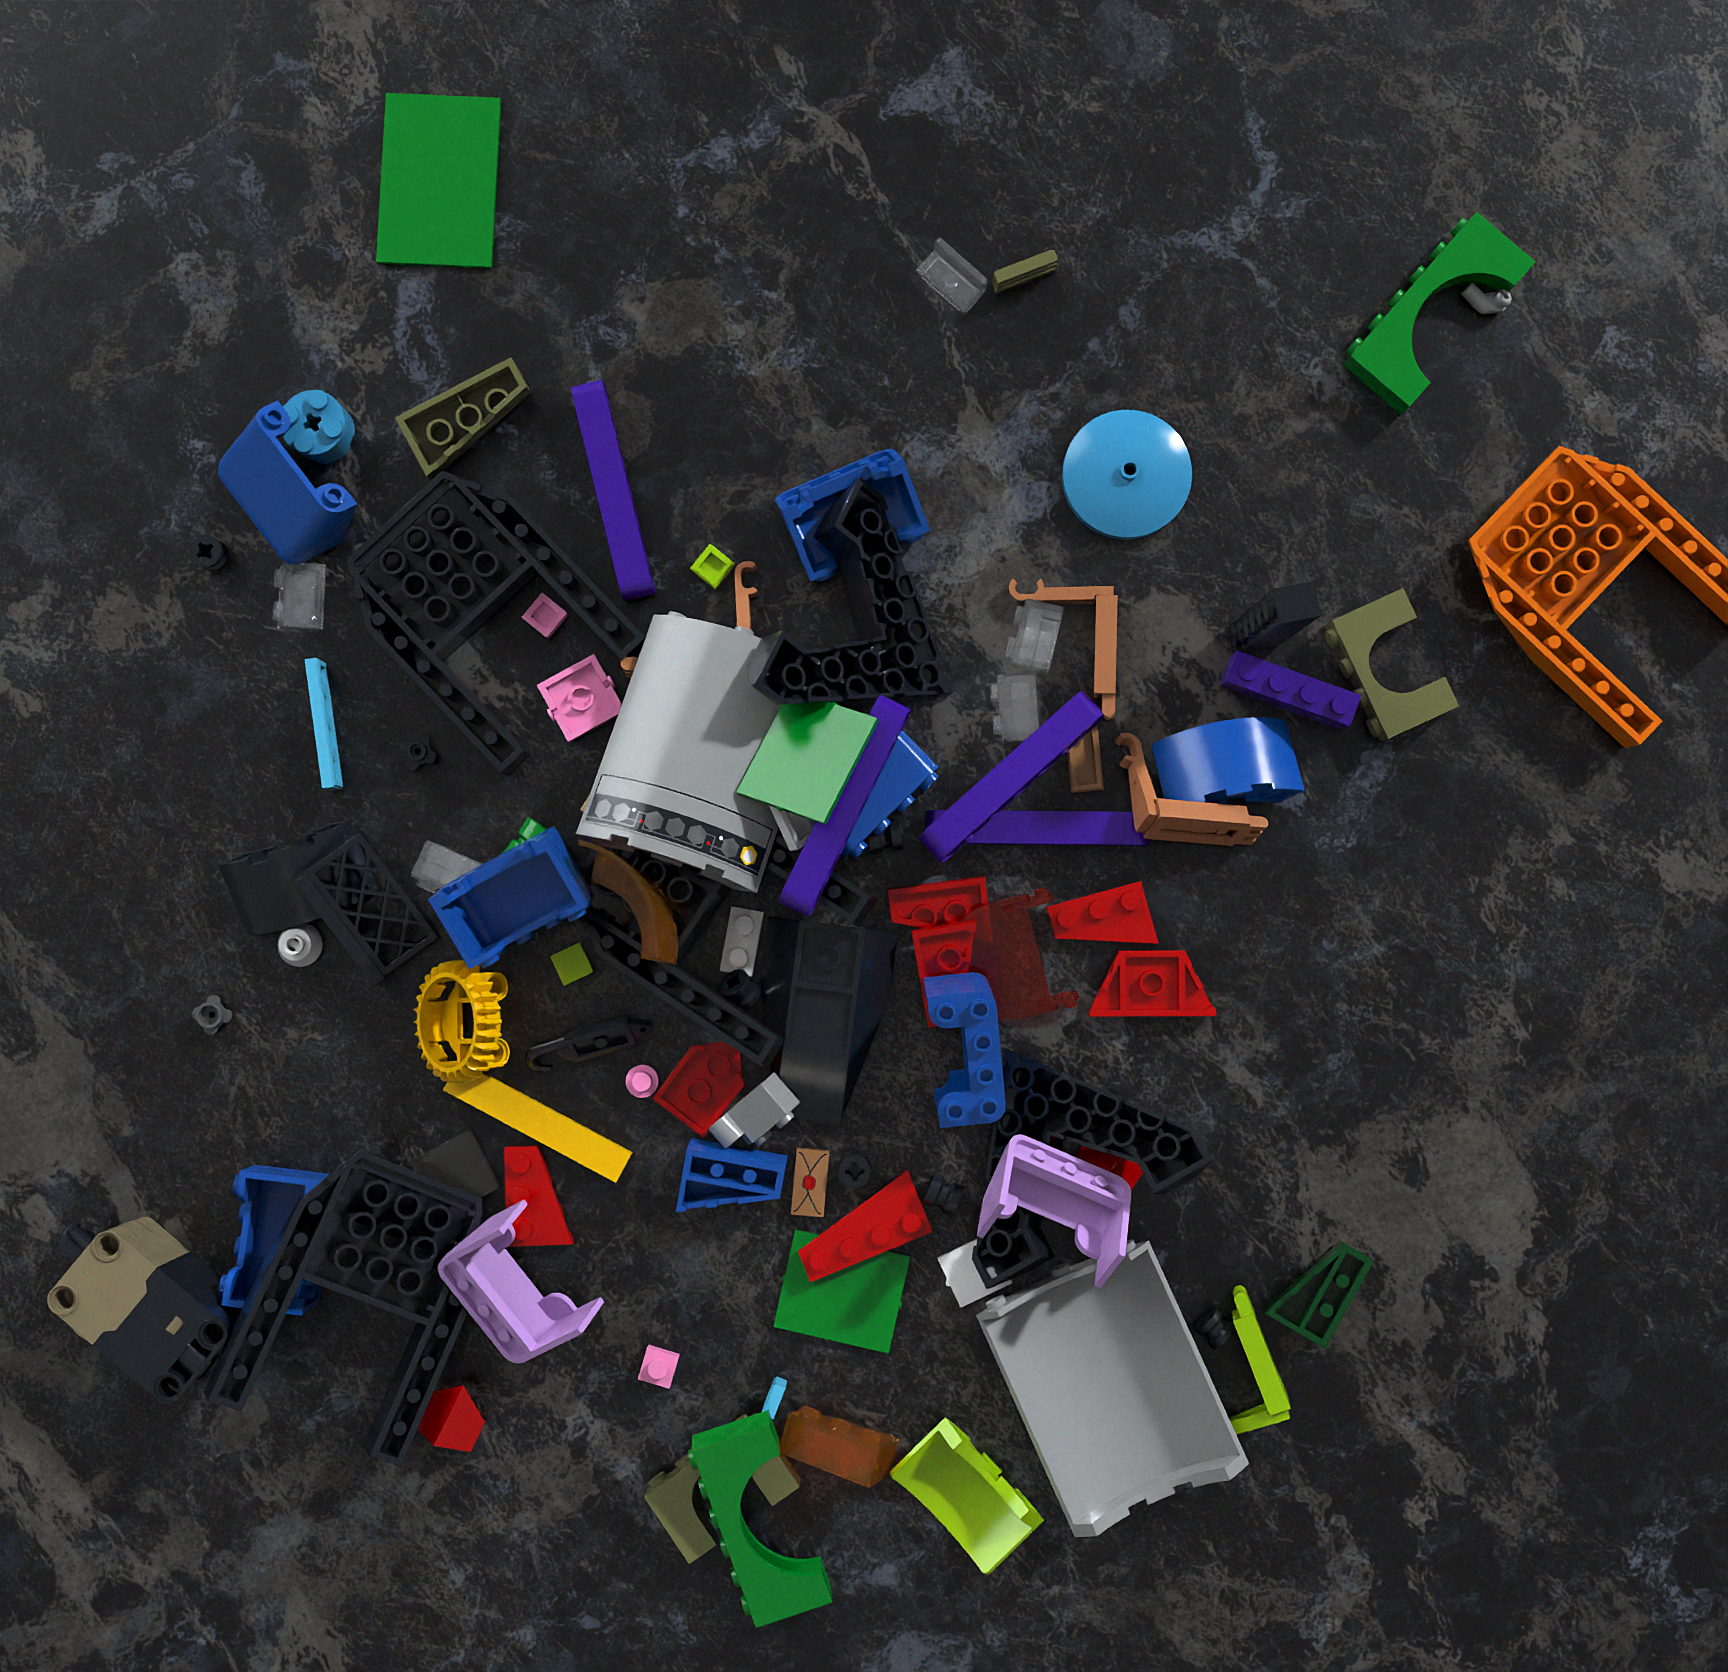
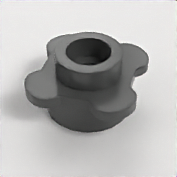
(202, 1014)

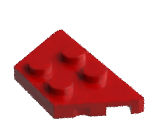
(1151, 986)

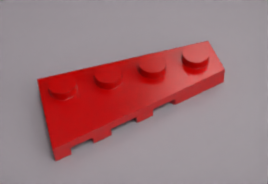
(875, 1226)

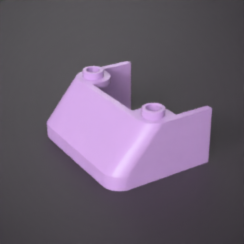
(1066, 1192)
(503, 1296)

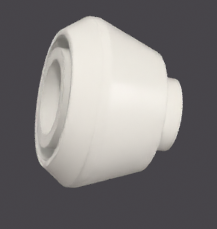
(307, 948)

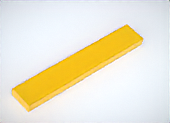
(543, 1124)

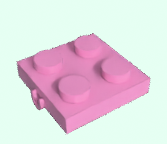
(581, 698)

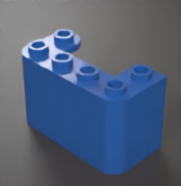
(902, 775)
(512, 898)
(977, 1091)
(269, 1201)

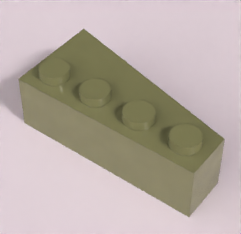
(460, 416)

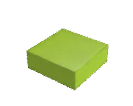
(712, 566)
(572, 964)

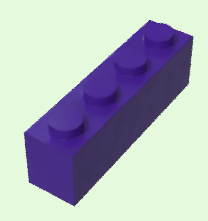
(1290, 690)

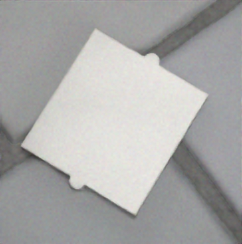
(963, 1275)

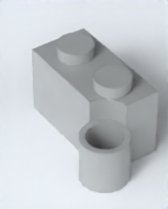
(756, 1114)

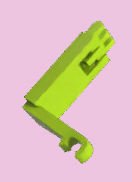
(1264, 1369)

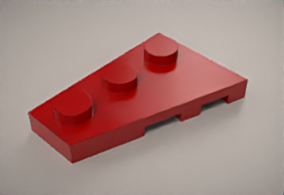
(1105, 916)

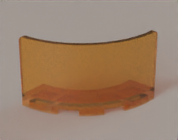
(644, 899)

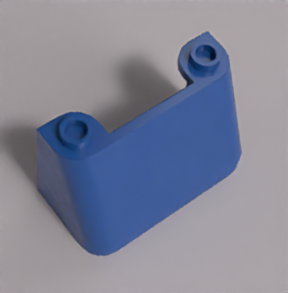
(278, 495)
(807, 504)

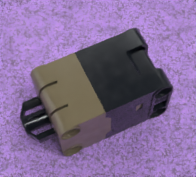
(144, 1304)

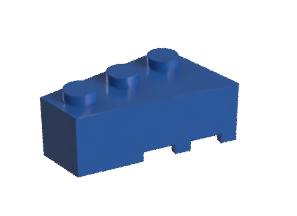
(728, 1175)

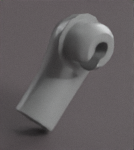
(1488, 302)

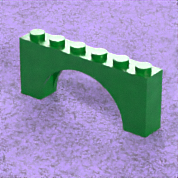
(1474, 255)
(770, 1582)

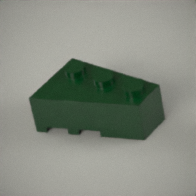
(1322, 1294)

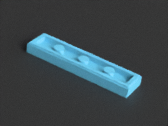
(323, 724)

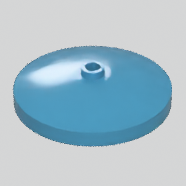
(1122, 503)

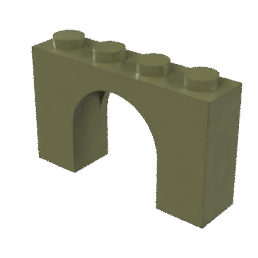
(1353, 638)
(678, 1510)

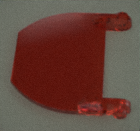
(1010, 959)

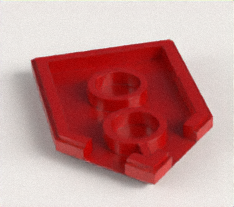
(702, 1085)

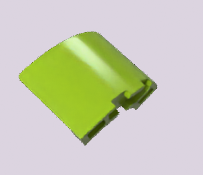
(967, 1495)

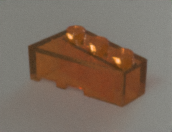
(838, 1446)

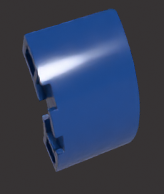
(1229, 762)

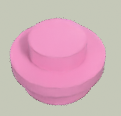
(642, 1081)

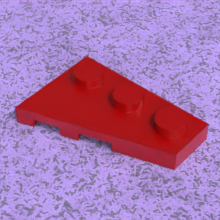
(936, 902)
(943, 952)
(530, 1180)

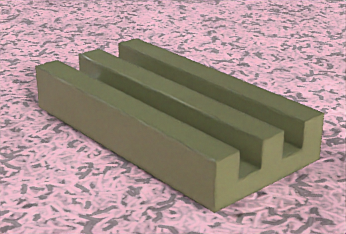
(1024, 271)

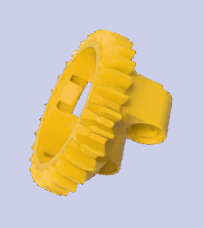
(443, 1021)

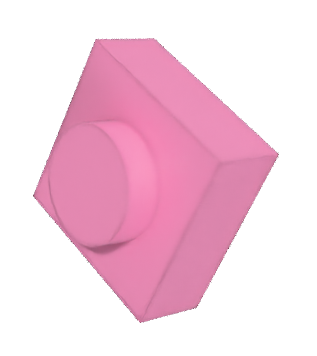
(545, 615)
(658, 1366)

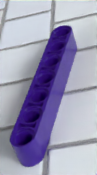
(613, 490)
(1011, 776)
(1055, 828)
(828, 841)

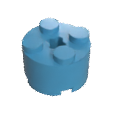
(334, 425)

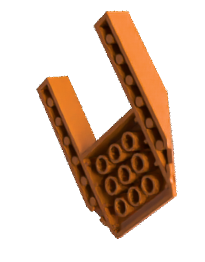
(1559, 550)

